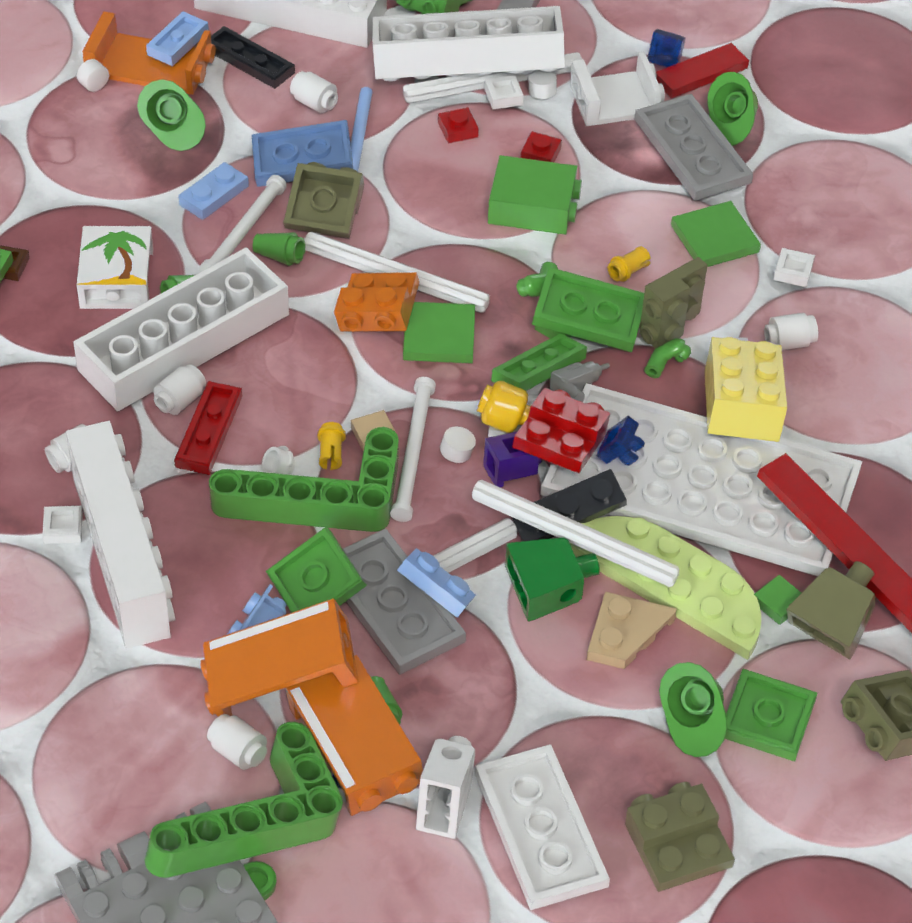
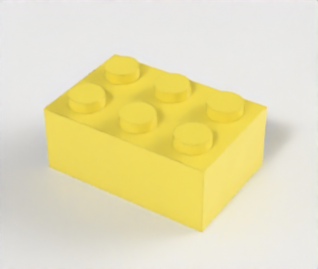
(745, 389)

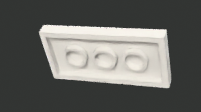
(541, 827)

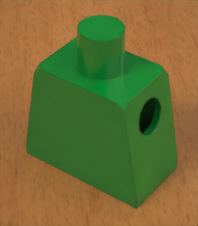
(547, 574)

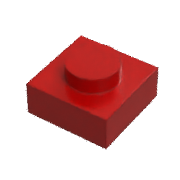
(458, 125)
(541, 147)

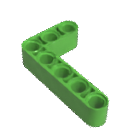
(315, 500)
(249, 829)

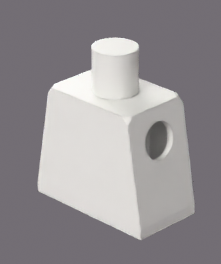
(448, 767)

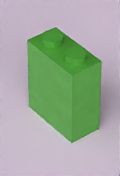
(534, 195)

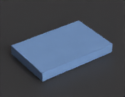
(282, 149)

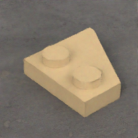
(625, 628)

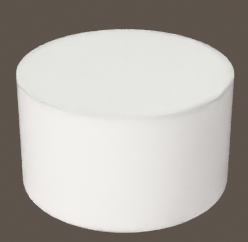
(92, 75)
(542, 84)
(457, 444)

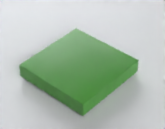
(716, 234)
(440, 333)
(316, 573)
(769, 714)

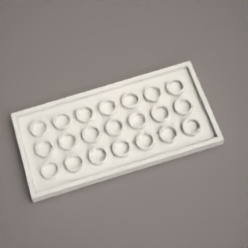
(710, 485)

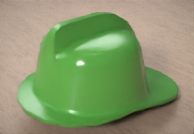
(732, 106)
(171, 115)
(693, 709)

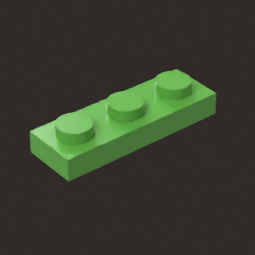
(538, 362)

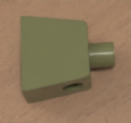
(835, 608)

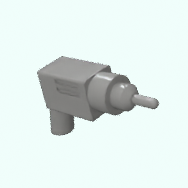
(575, 376)

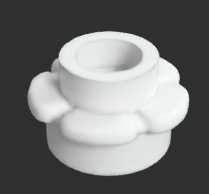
(278, 460)

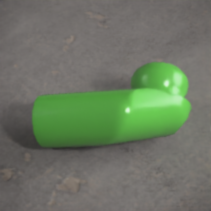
(533, 284)
(660, 356)

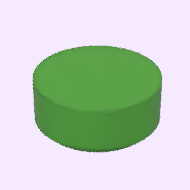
(263, 877)

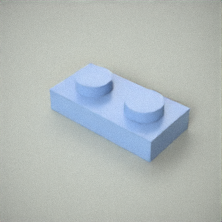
(176, 38)
(213, 190)
(444, 588)

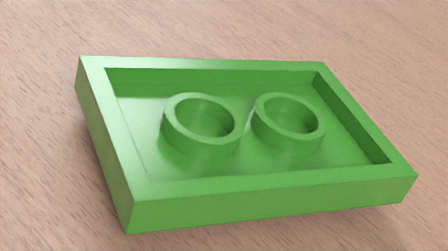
(589, 309)

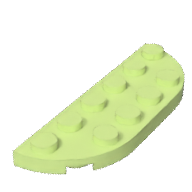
(705, 593)

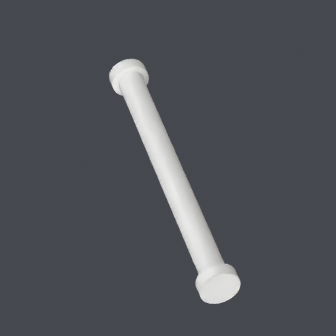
(274, 186)
(401, 510)

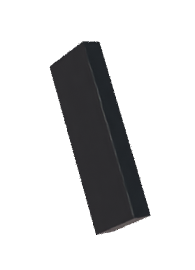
(251, 57)

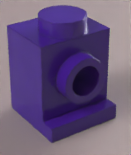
(505, 462)

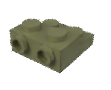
(324, 199)
(671, 302)
(883, 712)
(678, 835)

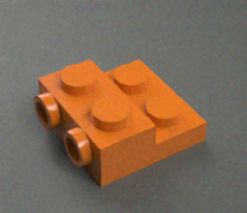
(376, 302)

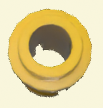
(622, 267)
(331, 438)

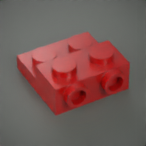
(562, 429)

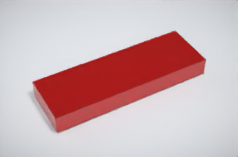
(701, 70)
(208, 428)

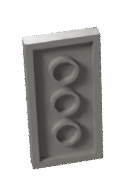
(693, 147)
(394, 610)

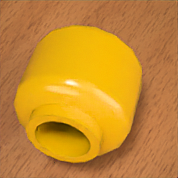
(503, 406)

